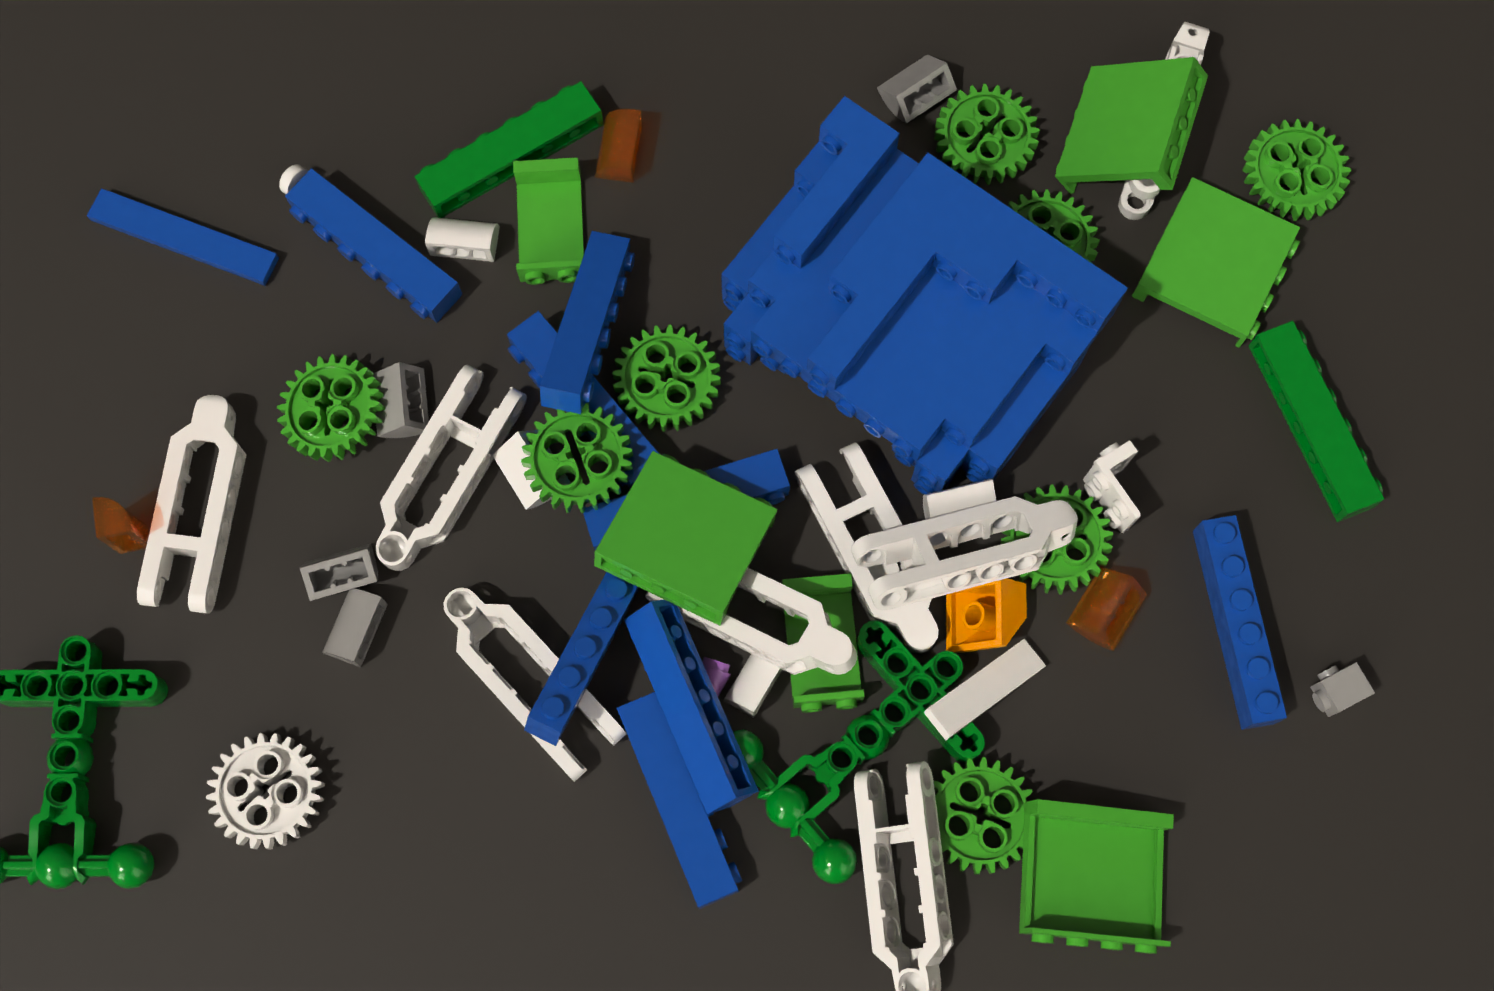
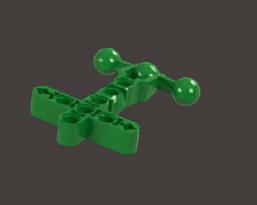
(789, 804)
(61, 863)

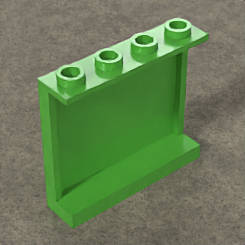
(1133, 123)
(1219, 260)
(685, 537)
(1093, 875)

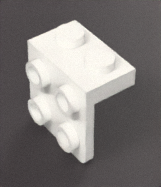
(1105, 488)

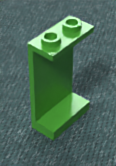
(549, 219)
(816, 686)

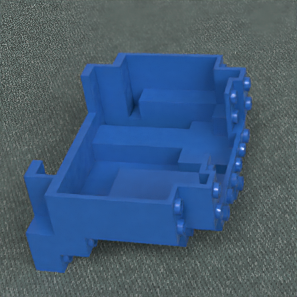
(914, 302)

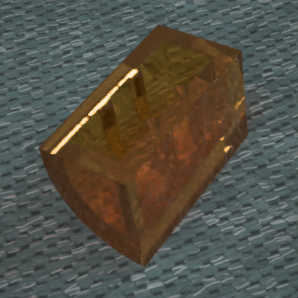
(619, 145)
(118, 526)
(1107, 608)

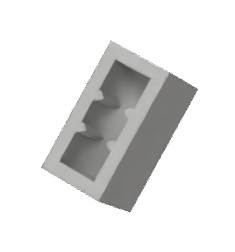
(917, 88)
(403, 401)
(340, 572)
(355, 627)

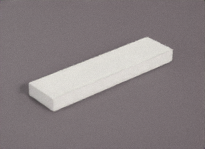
(984, 689)

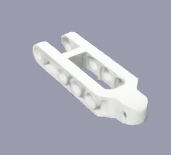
(1188, 43)
(215, 423)
(402, 540)
(938, 578)
(910, 622)
(474, 623)
(818, 646)
(917, 967)

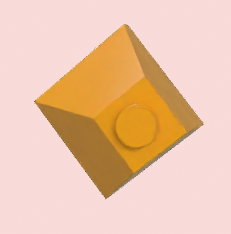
(985, 615)

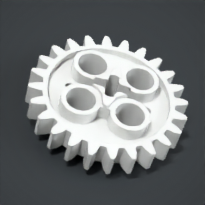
(249, 765)

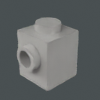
(1340, 689)

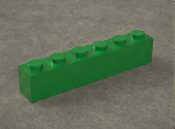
(490, 159)
(1316, 421)

